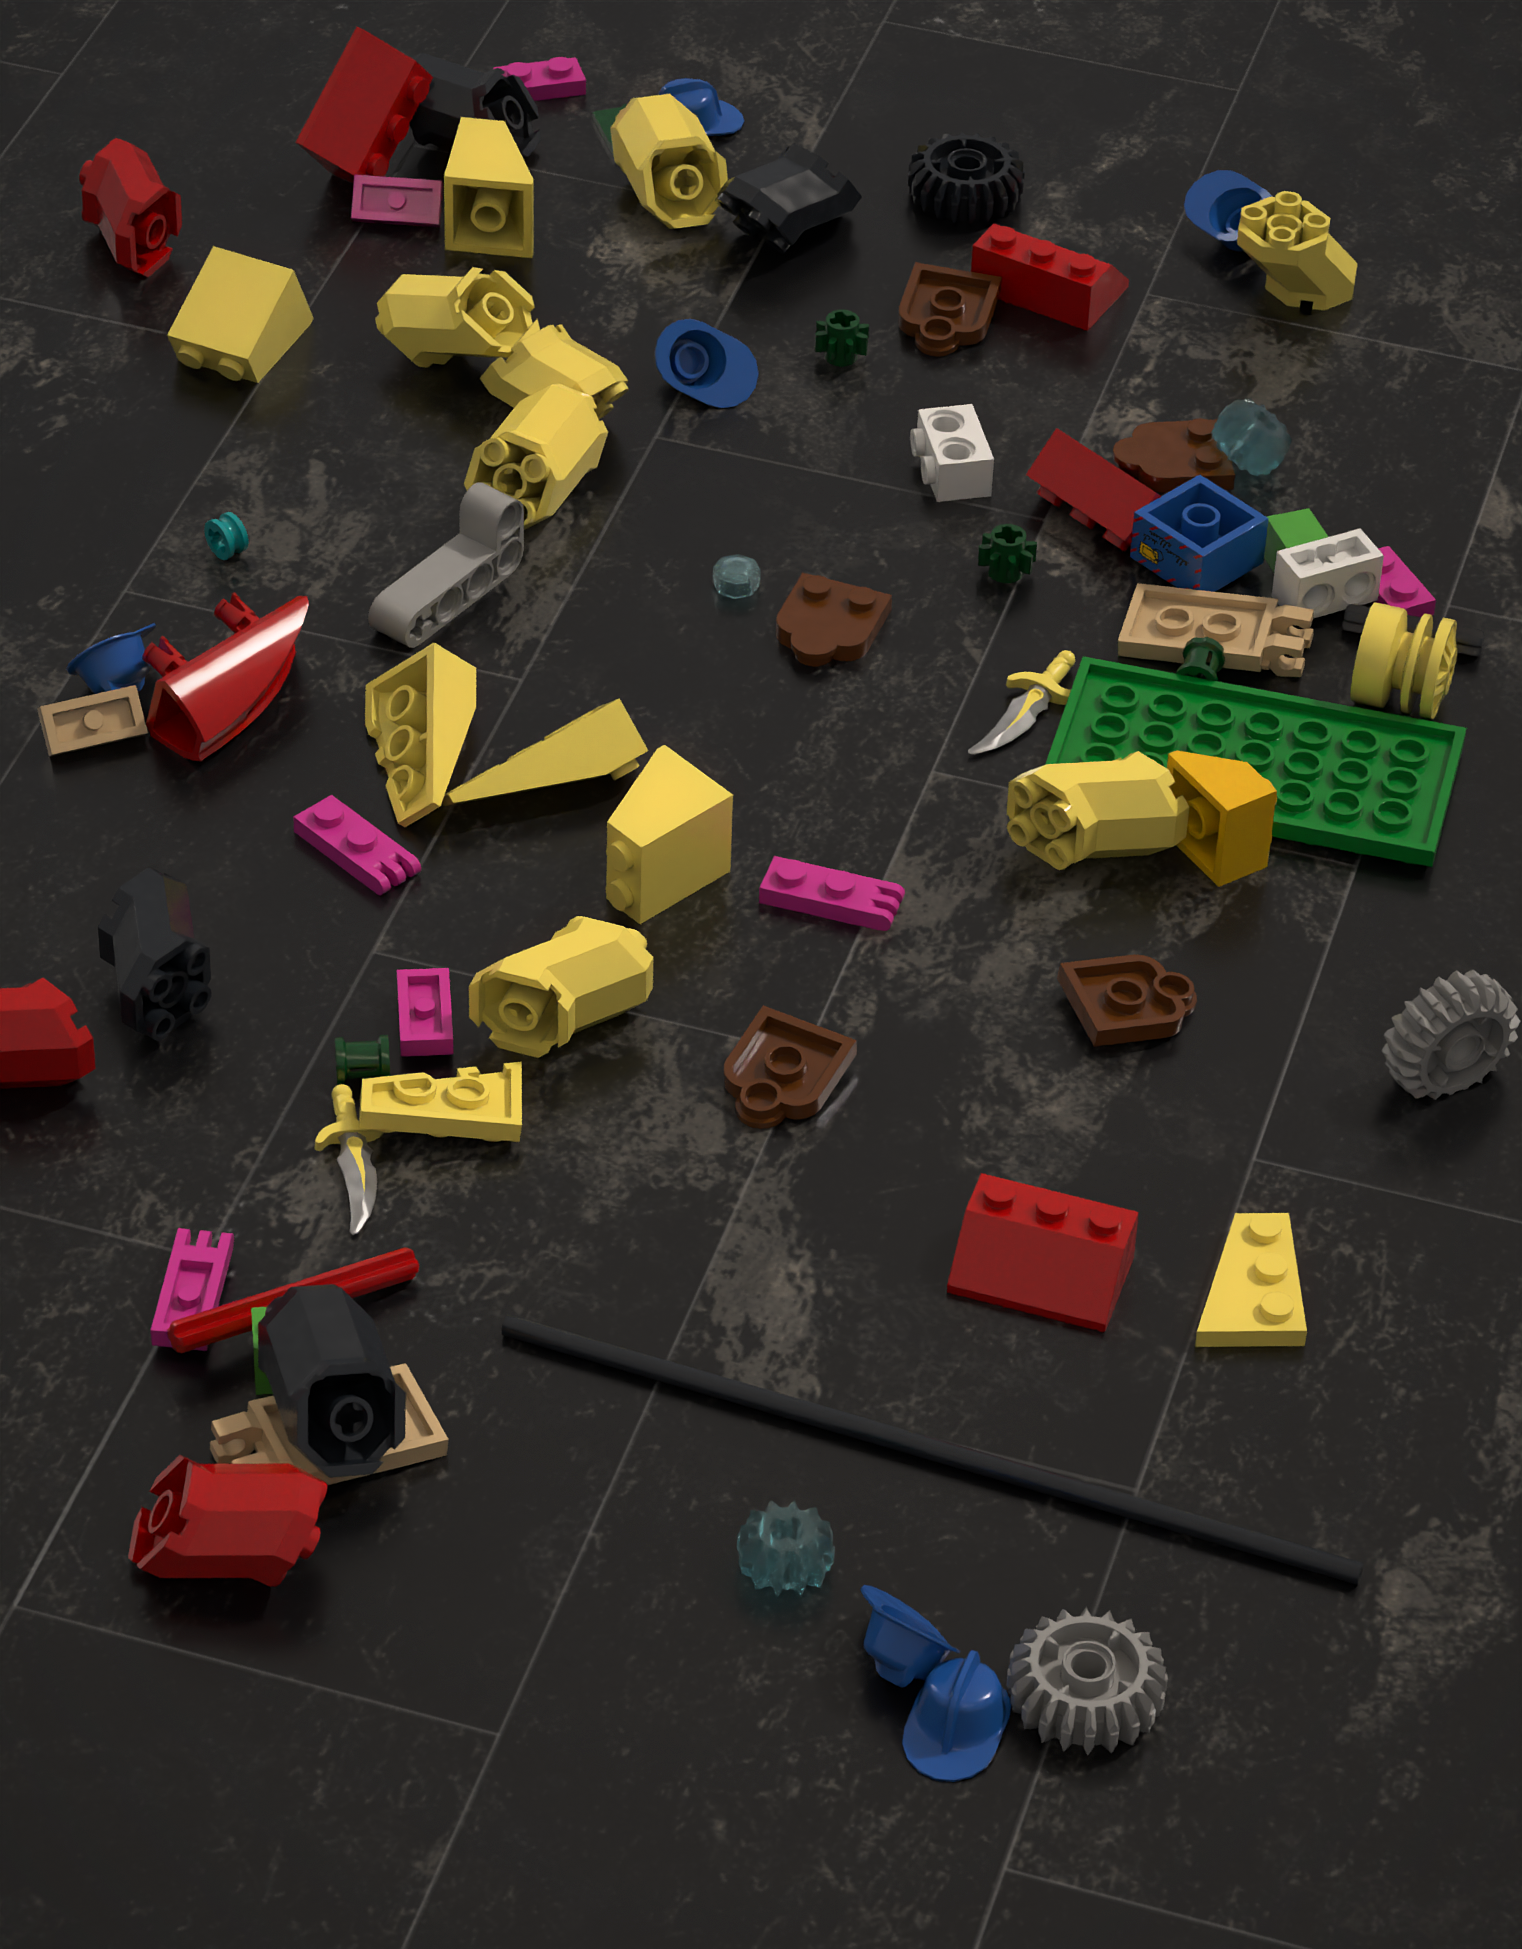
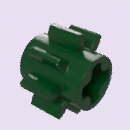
(841, 338)
(1007, 553)

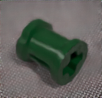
(1195, 657)
(361, 1059)

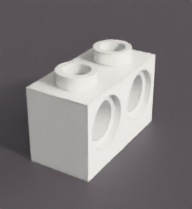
(953, 453)
(1329, 573)

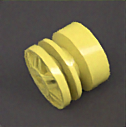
(1404, 661)

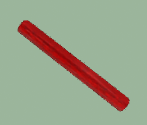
(236, 1316)

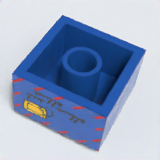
(1199, 536)

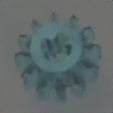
(1251, 437)
(785, 1548)

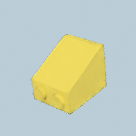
(488, 192)
(239, 316)
(667, 837)

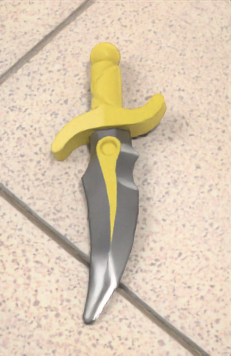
(1025, 708)
(354, 1155)

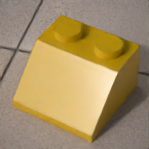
(1227, 814)

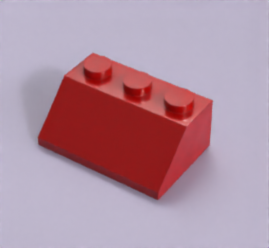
(364, 108)
(1048, 277)
(1091, 485)
(1043, 1252)

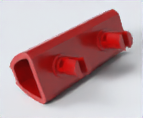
(227, 687)

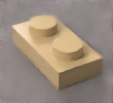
(92, 720)

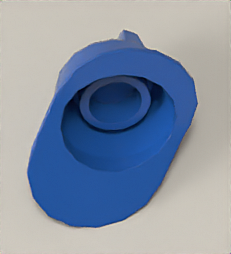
(702, 100)
(1217, 202)
(706, 363)
(113, 662)
(901, 1639)
(956, 1720)

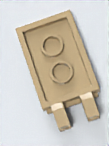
(1248, 628)
(264, 1431)

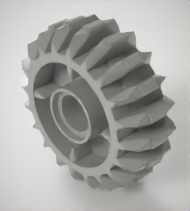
(1451, 1035)
(1087, 1680)

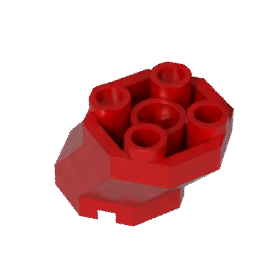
(130, 206)
(40, 1038)
(228, 1521)

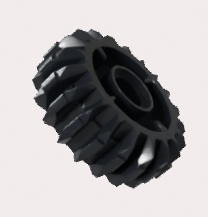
(966, 178)

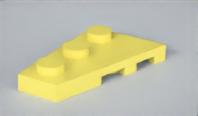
(456, 1106)
(1255, 1287)

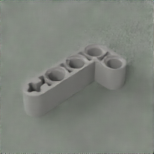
(457, 572)

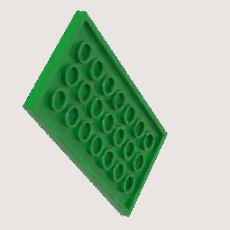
(1338, 769)

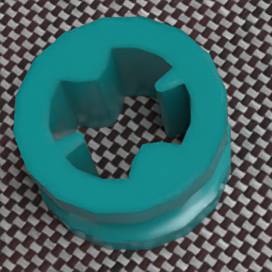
(226, 535)

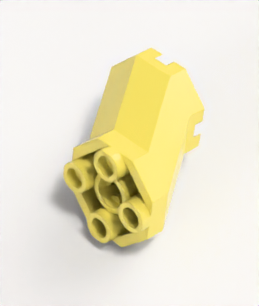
(668, 160)
(1296, 251)
(455, 316)
(555, 359)
(541, 450)
(1096, 810)
(562, 986)

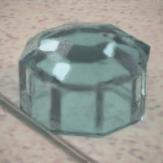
(736, 576)

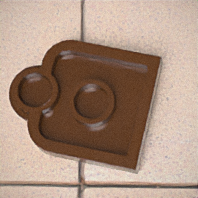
(947, 307)
(1173, 453)
(830, 620)
(1127, 998)
(784, 1068)

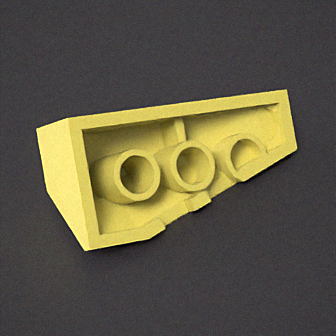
(420, 723)
(579, 751)

